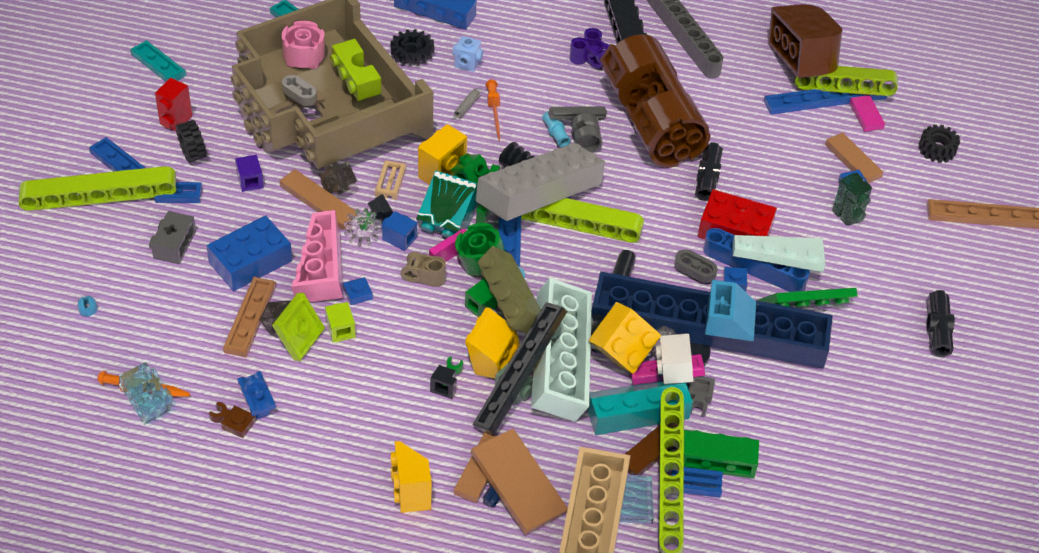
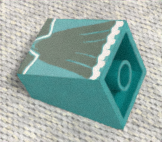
(448, 205)

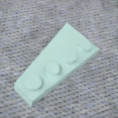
(788, 251)

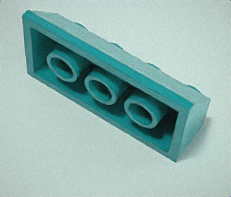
(631, 406)

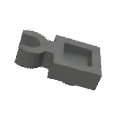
(701, 392)

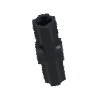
(708, 171)
(940, 323)

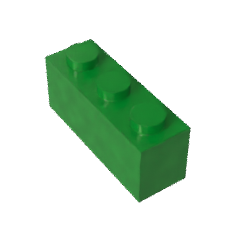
(721, 453)

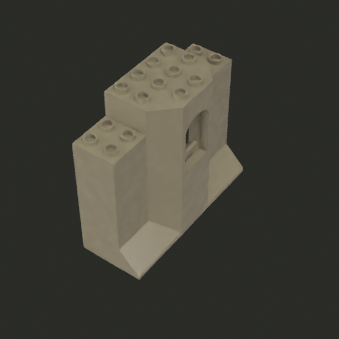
(345, 122)

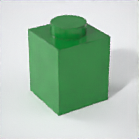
(479, 298)

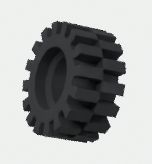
(191, 141)
(935, 151)

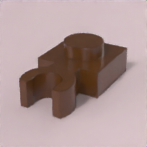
(234, 421)

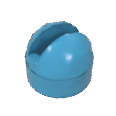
(90, 310)

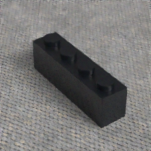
(624, 18)

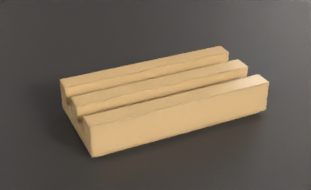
(388, 192)

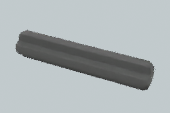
(570, 112)

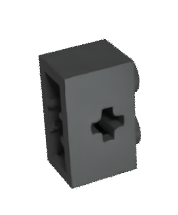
(173, 237)

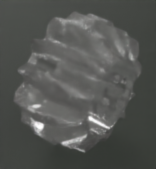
(363, 235)

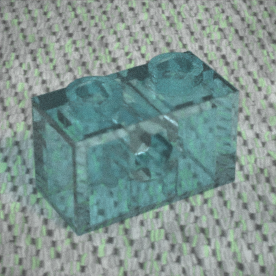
(146, 406)

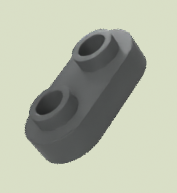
(695, 266)

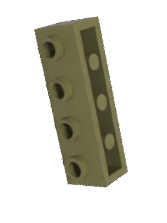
(509, 289)

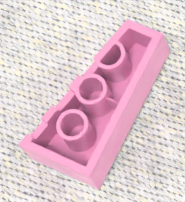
(320, 265)

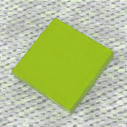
(298, 326)

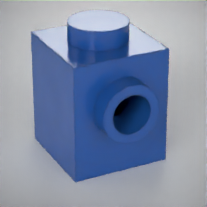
(399, 230)

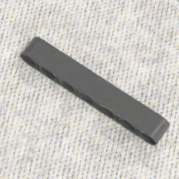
(690, 36)

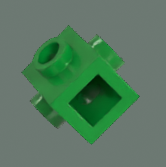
(470, 167)

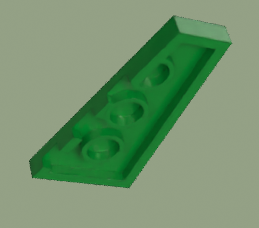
(805, 298)

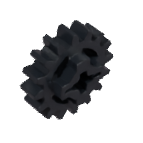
(412, 47)

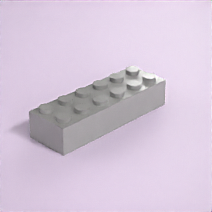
(539, 181)

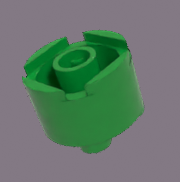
(475, 243)

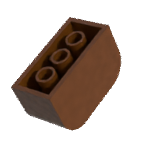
(805, 39)

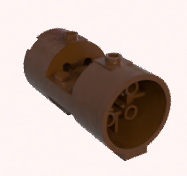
(655, 100)

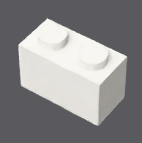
(675, 359)

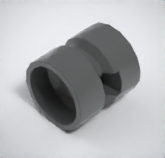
(587, 132)

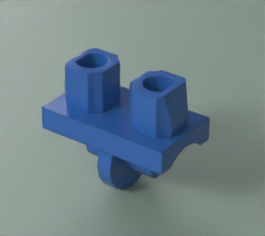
(256, 394)

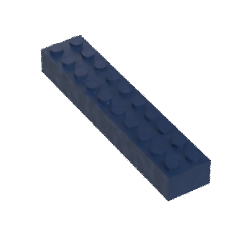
(779, 330)

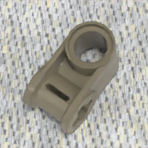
(425, 269)

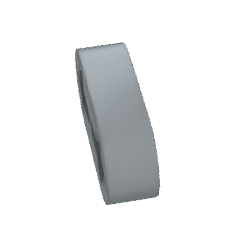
(302, 93)

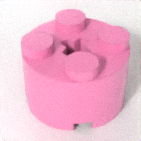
(303, 45)

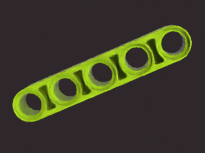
(855, 84)

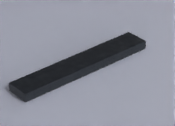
(519, 368)

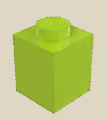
(340, 322)

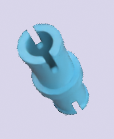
(556, 130)

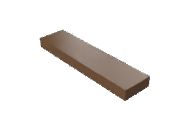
(315, 196)
(247, 320)

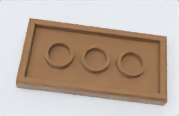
(519, 481)

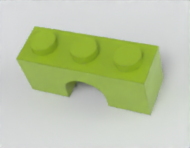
(349, 61)

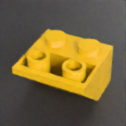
(491, 344)
(411, 479)

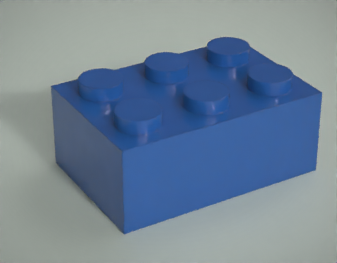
(249, 253)

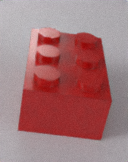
(736, 215)

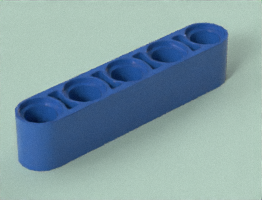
(719, 247)

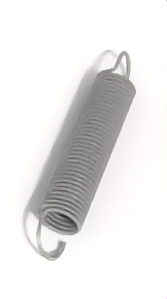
(467, 103)

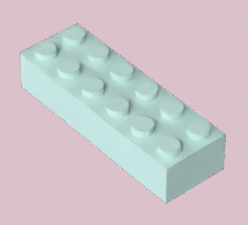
(563, 369)

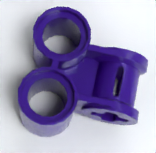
(588, 49)

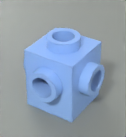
(467, 53)

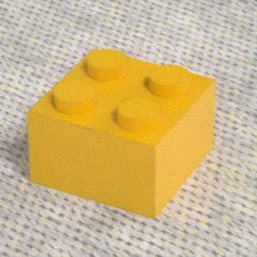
(440, 152)
(624, 337)

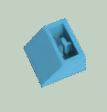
(730, 312)

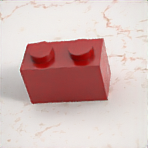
(173, 103)

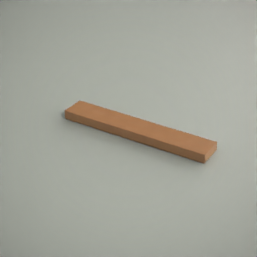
(983, 213)

